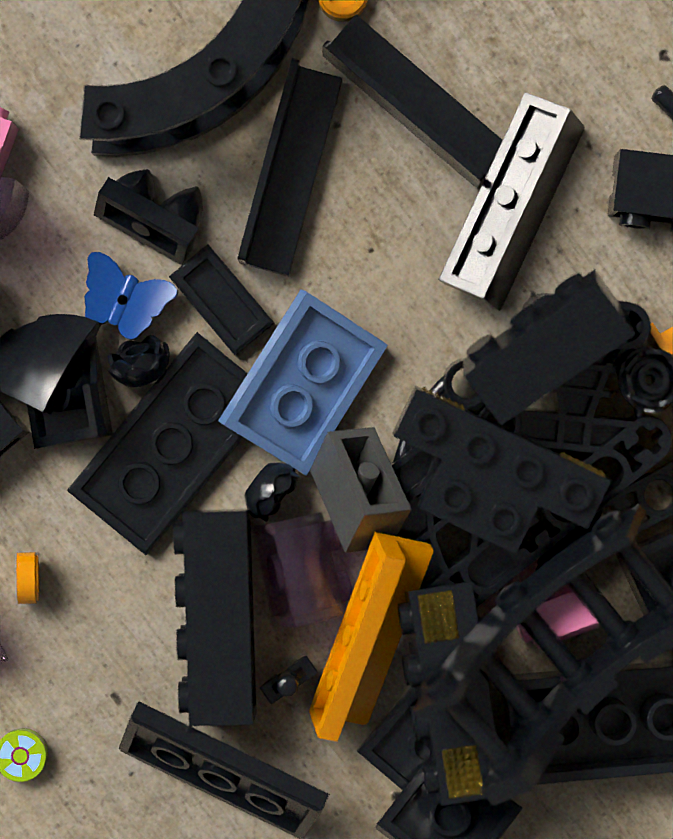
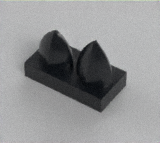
(165, 228)

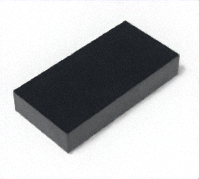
(221, 299)

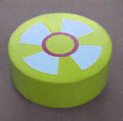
(22, 754)

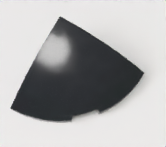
(41, 356)

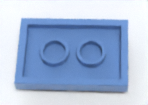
(303, 382)

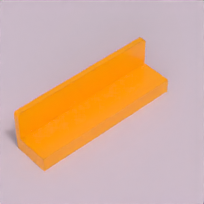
(368, 634)

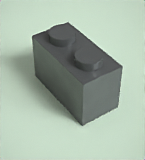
(359, 487)

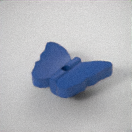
(109, 284)

